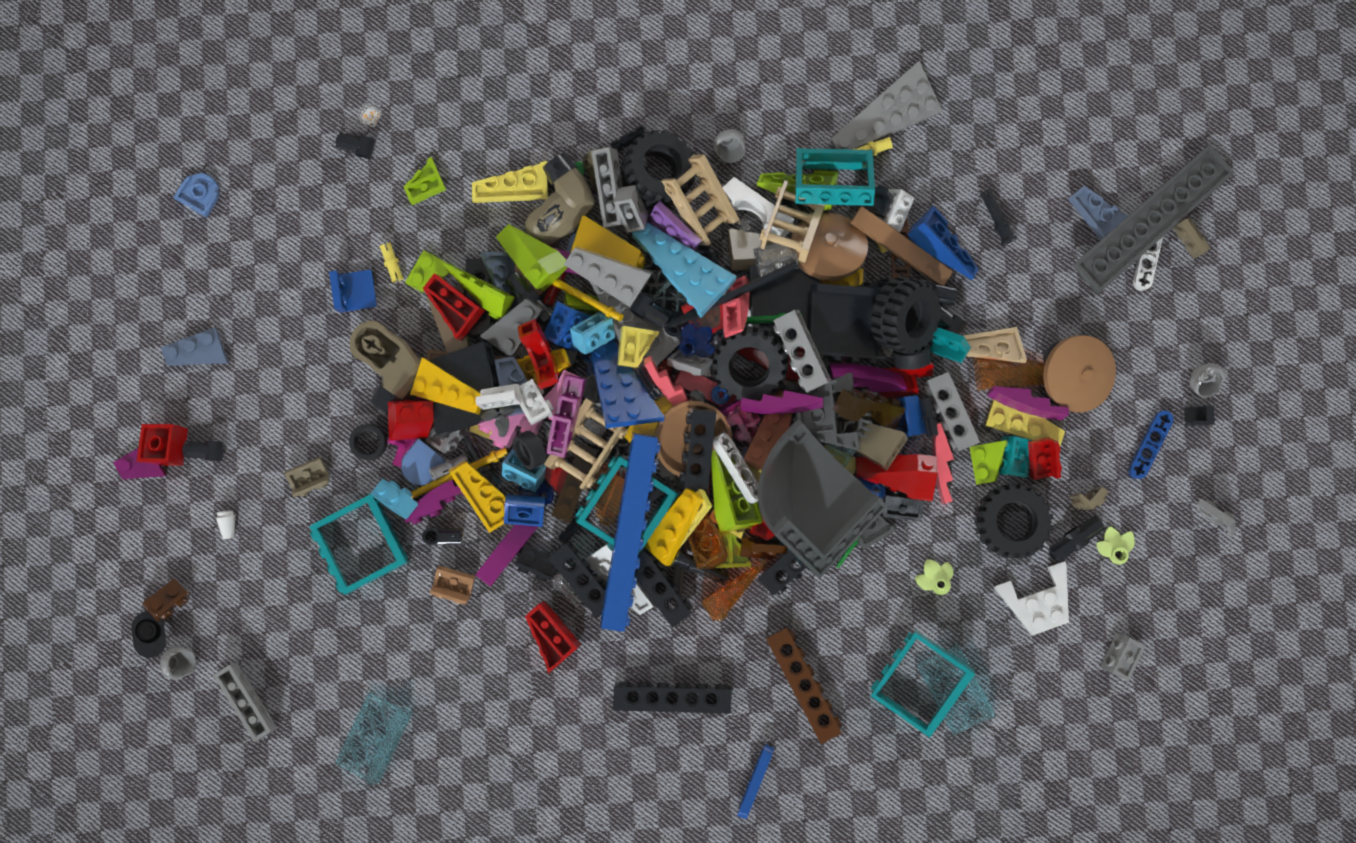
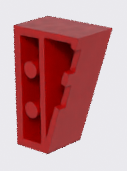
(454, 306)
(551, 634)

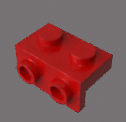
(1044, 458)

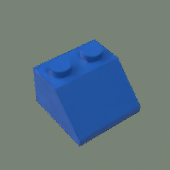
(911, 420)

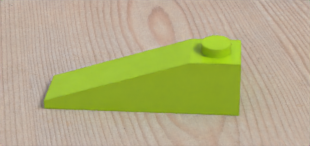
(534, 258)
(488, 296)

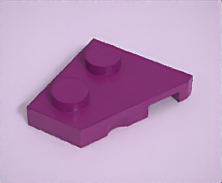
(130, 469)

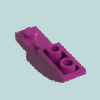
(432, 502)

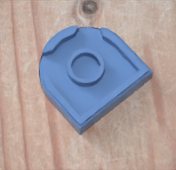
(198, 193)
(418, 461)

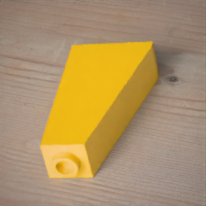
(601, 241)

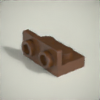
(761, 549)
(166, 599)

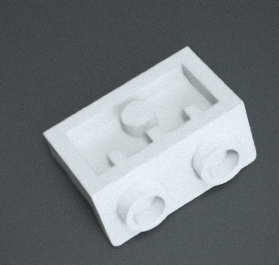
(898, 209)
(499, 397)
(533, 403)

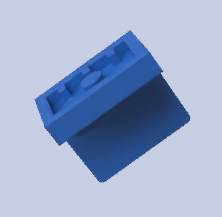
(352, 290)
(560, 323)

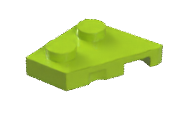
(424, 184)
(424, 269)
(987, 461)
(733, 548)

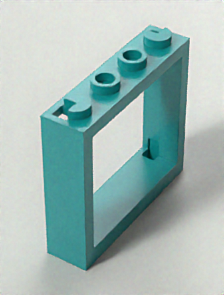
(834, 194)
(603, 481)
(387, 530)
(927, 729)

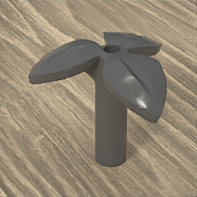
(501, 422)

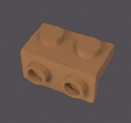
(452, 585)

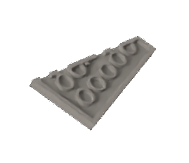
(898, 107)
(662, 344)

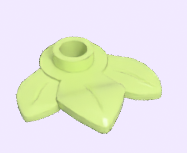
(1115, 542)
(933, 575)

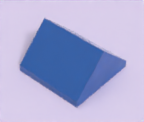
(524, 510)

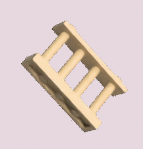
(715, 192)
(807, 233)
(587, 411)

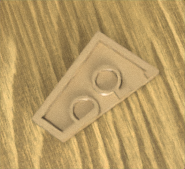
(997, 345)

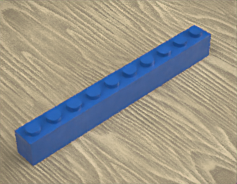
(629, 531)

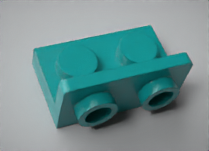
(950, 345)
(1015, 457)

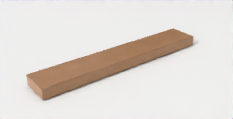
(901, 246)

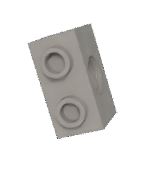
(631, 208)

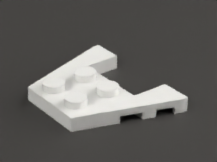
(1041, 609)

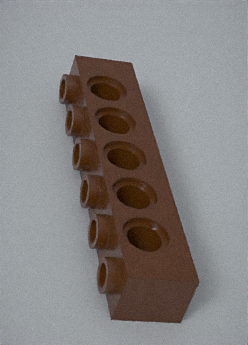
(823, 731)

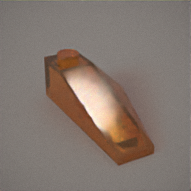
(1007, 373)
(707, 544)
(724, 598)

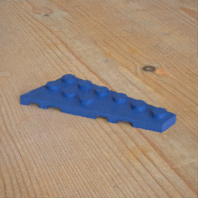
(620, 391)

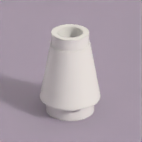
(226, 523)

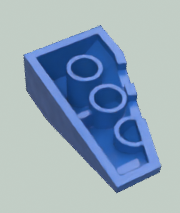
(935, 238)

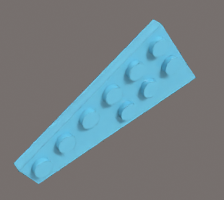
(687, 270)

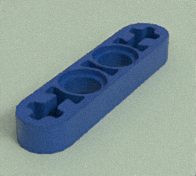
(1153, 446)
(755, 781)

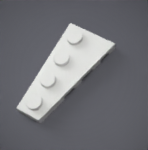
(600, 564)

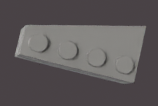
(609, 274)

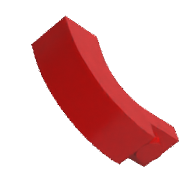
(540, 353)

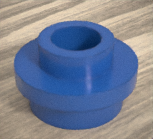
(714, 395)

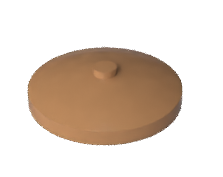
(836, 248)
(1079, 373)
(672, 430)

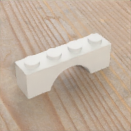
(745, 198)

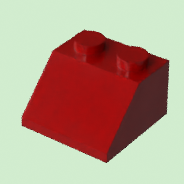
(410, 419)
(162, 444)

